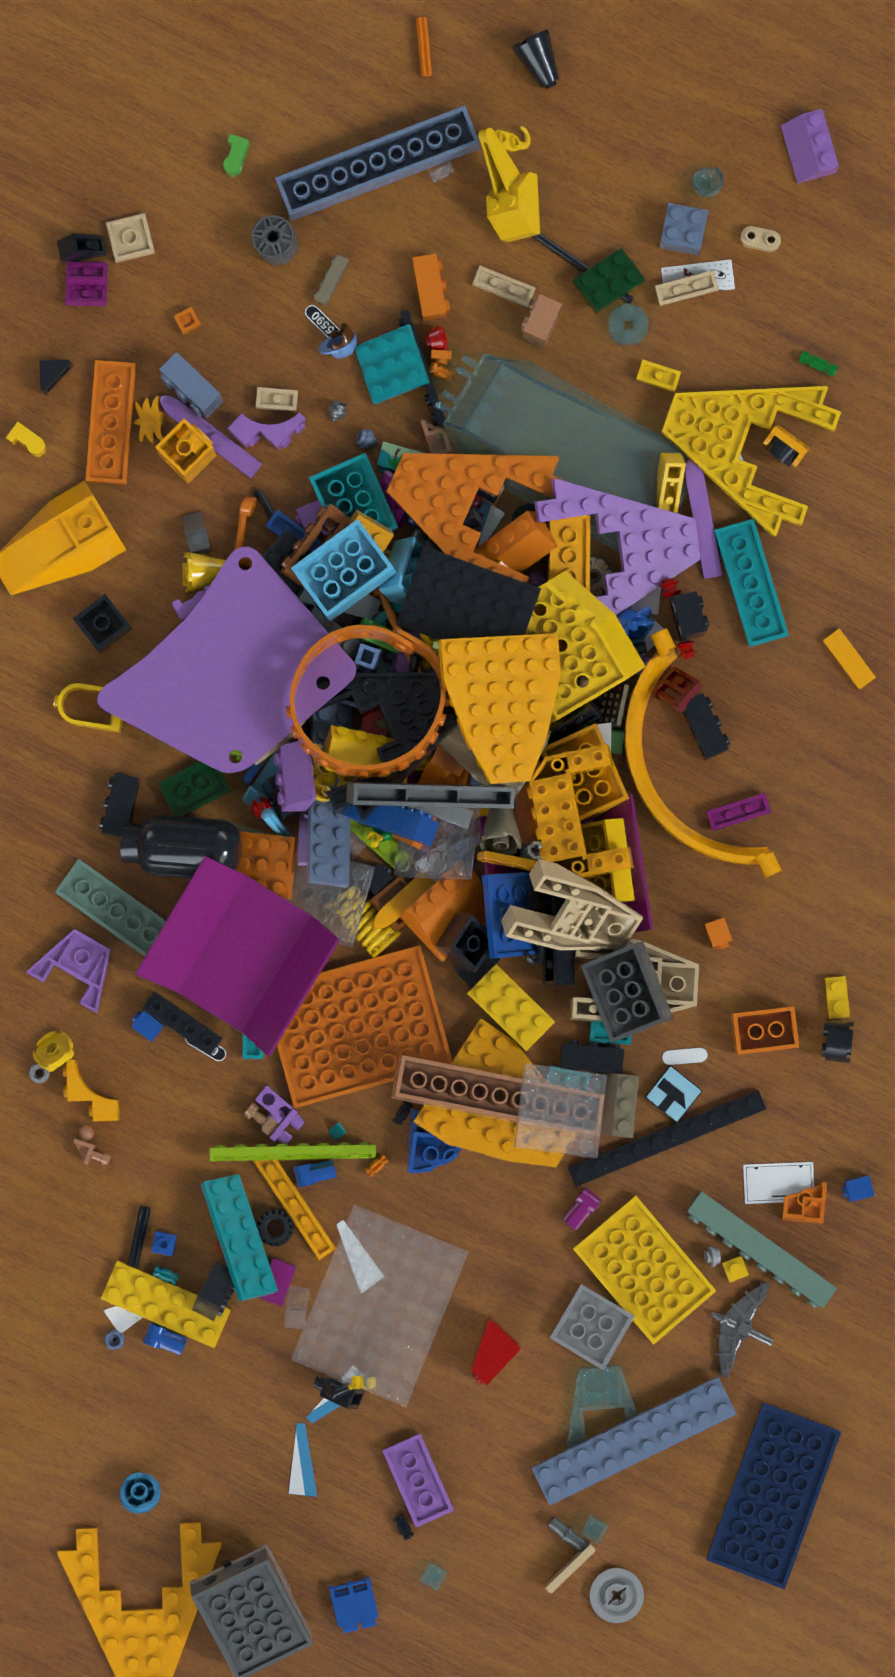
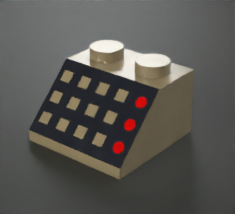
(612, 705)

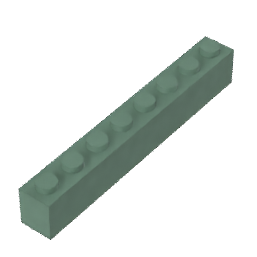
(761, 1249)

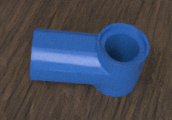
(312, 1173)
(160, 1337)

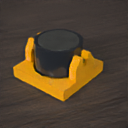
(785, 446)

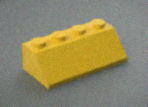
(354, 746)

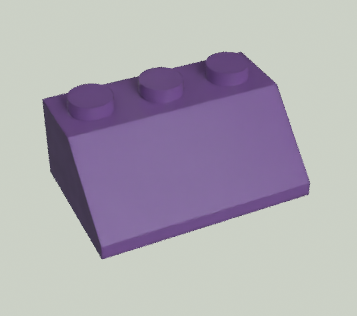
(810, 146)
(294, 778)

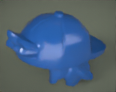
(636, 622)

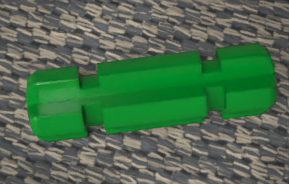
(818, 363)

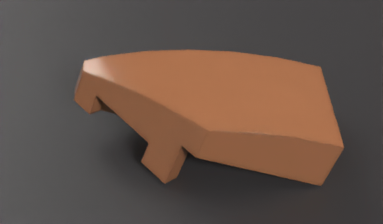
(436, 439)

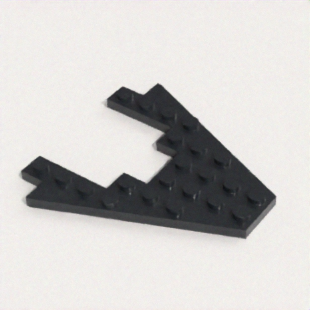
(409, 707)

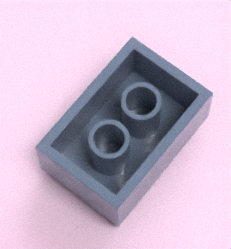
(190, 386)

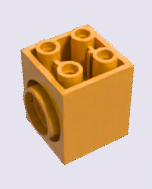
(186, 450)

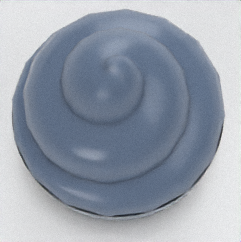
(366, 439)

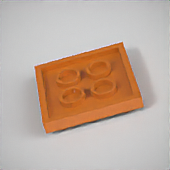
(269, 861)

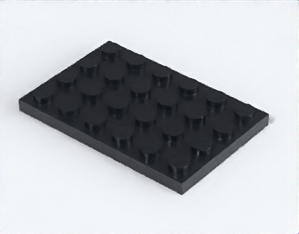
(465, 600)

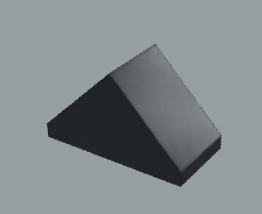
(52, 372)

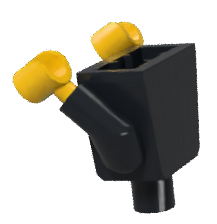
(340, 1392)

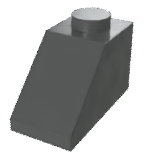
(196, 533)

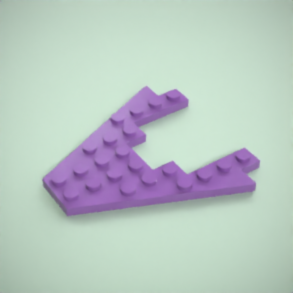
(650, 539)

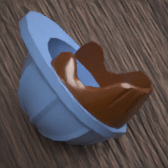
(340, 343)

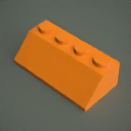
(519, 543)

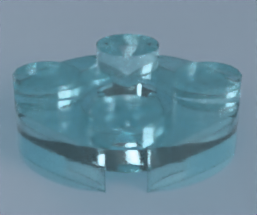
(628, 313)

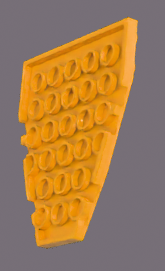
(502, 698)
(495, 1053)

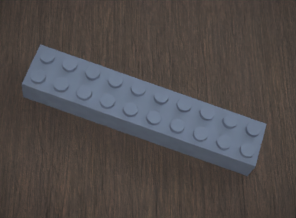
(377, 163)

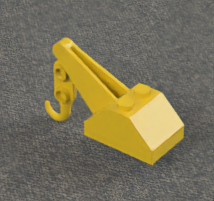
(514, 196)

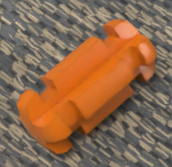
(440, 371)
(376, 1165)

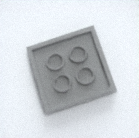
(592, 1327)

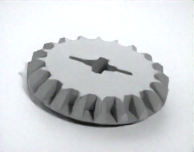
(631, 1597)

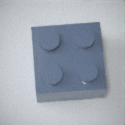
(683, 229)

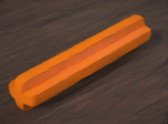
(423, 44)

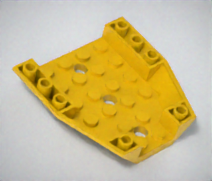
(594, 641)

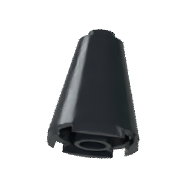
(538, 58)

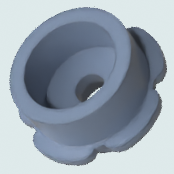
(109, 1339)

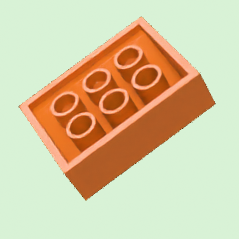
(437, 907)

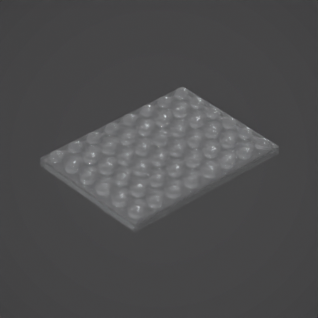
(380, 1305)

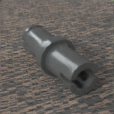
(567, 1534)

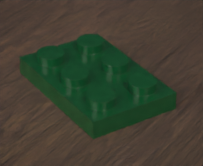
(608, 280)
(193, 788)

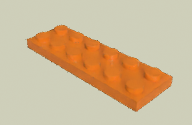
(110, 422)

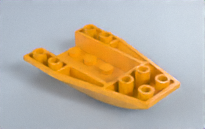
(59, 542)

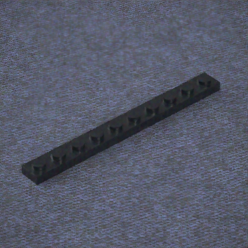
(667, 1138)

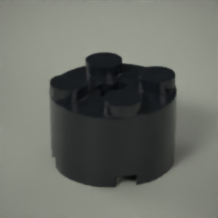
(838, 1041)

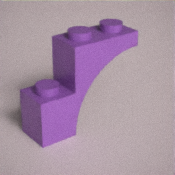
(278, 435)

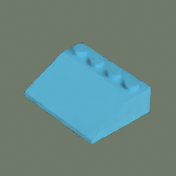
(344, 570)

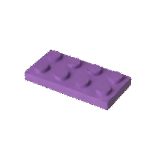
(418, 1480)

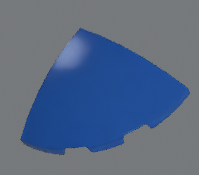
(426, 1150)

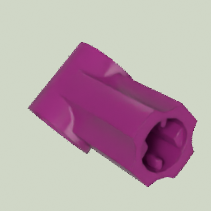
(583, 1206)

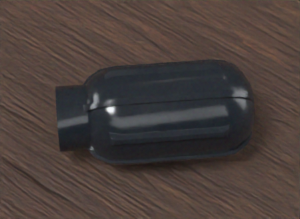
(178, 844)

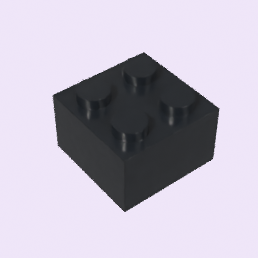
(102, 623)
(465, 942)
(215, 1293)

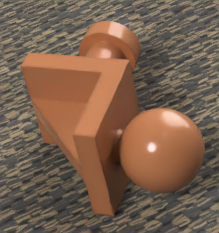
(87, 1149)

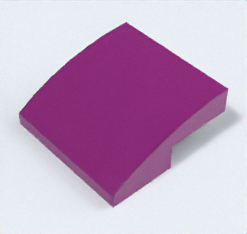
(86, 283)

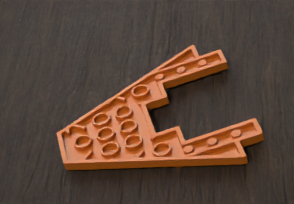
(441, 488)

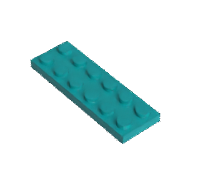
(751, 583)
(239, 1237)

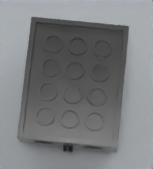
(251, 1612)

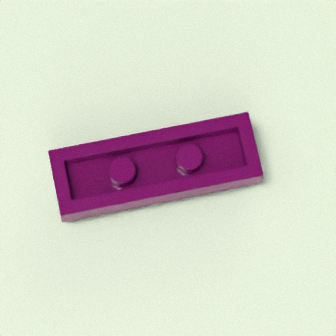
(738, 812)

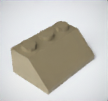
(619, 1105)

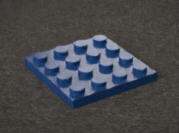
(500, 893)

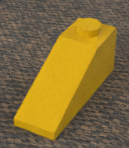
(670, 481)

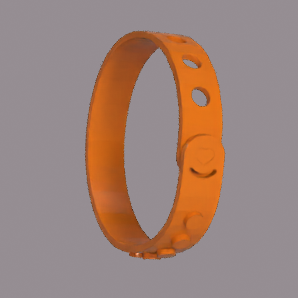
(399, 640)

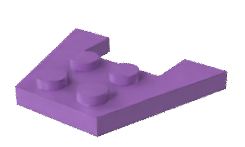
(82, 959)

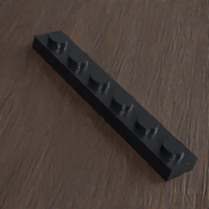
(431, 397)

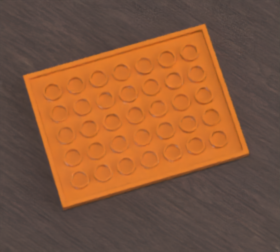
(359, 1025)

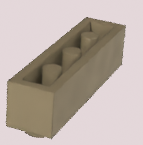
(332, 278)

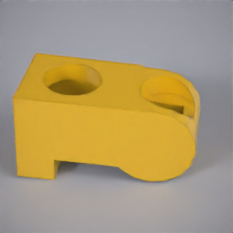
(28, 439)

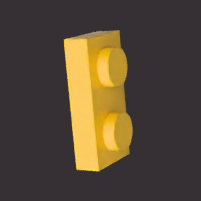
(658, 375)
(837, 997)

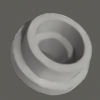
(32, 1073)
(712, 1256)

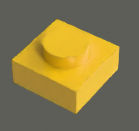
(735, 1268)

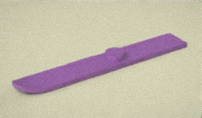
(221, 443)
(701, 512)

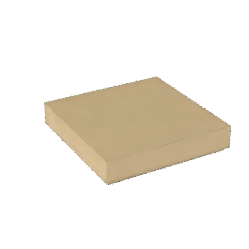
(130, 237)

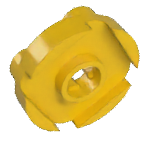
(63, 1050)

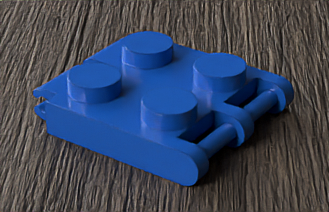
(354, 1605)

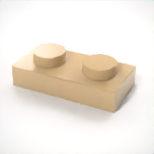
(277, 399)

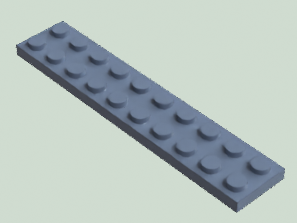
(328, 831)
(633, 1440)

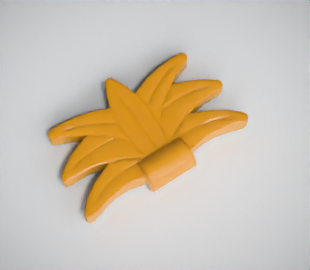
(150, 420)

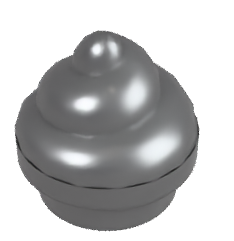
(337, 410)

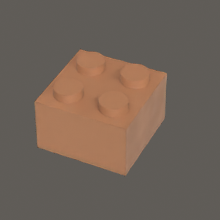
(541, 322)

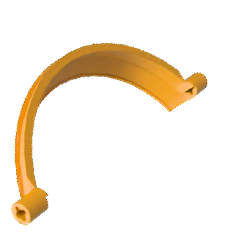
(634, 754)

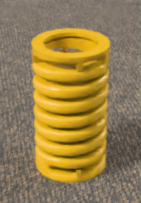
(374, 939)

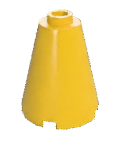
(199, 571)

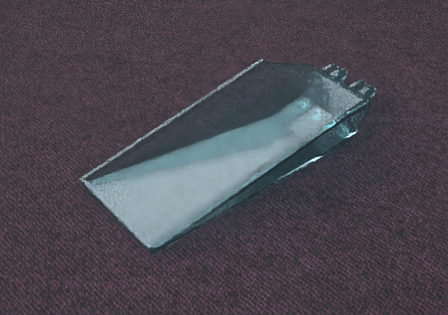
(530, 412)

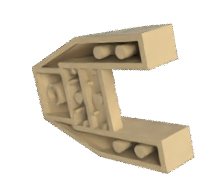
(585, 921)
(675, 974)

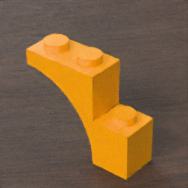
(76, 1090)

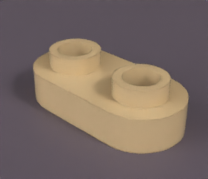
(760, 241)

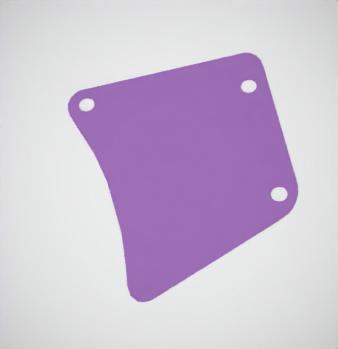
(230, 670)

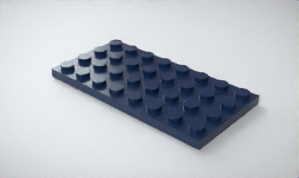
(773, 1495)

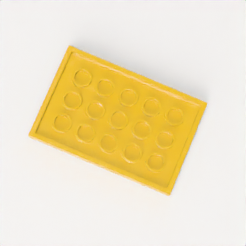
(644, 1269)

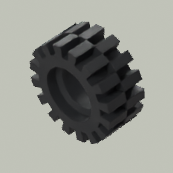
(284, 1218)

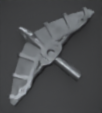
(737, 1326)

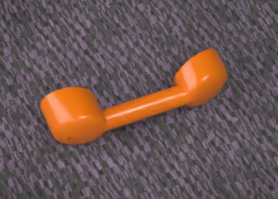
(246, 510)

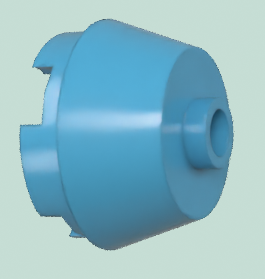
(139, 1493)

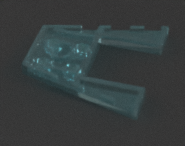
(596, 1391)

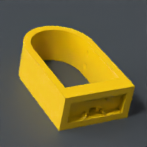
(115, 722)

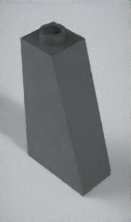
(366, 607)

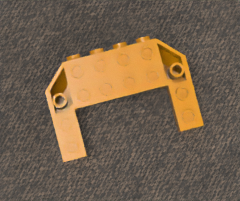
(559, 817)

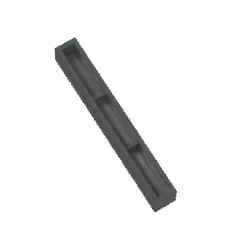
(430, 795)

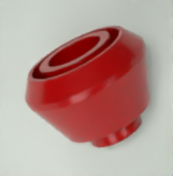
(436, 339)

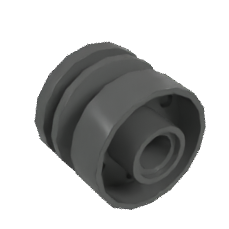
(268, 230)

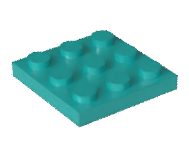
(391, 364)

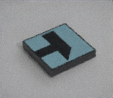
(673, 1094)

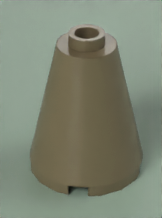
(501, 832)

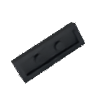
(574, 722)

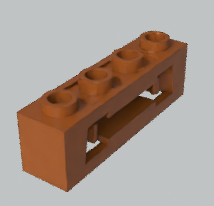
(333, 517)

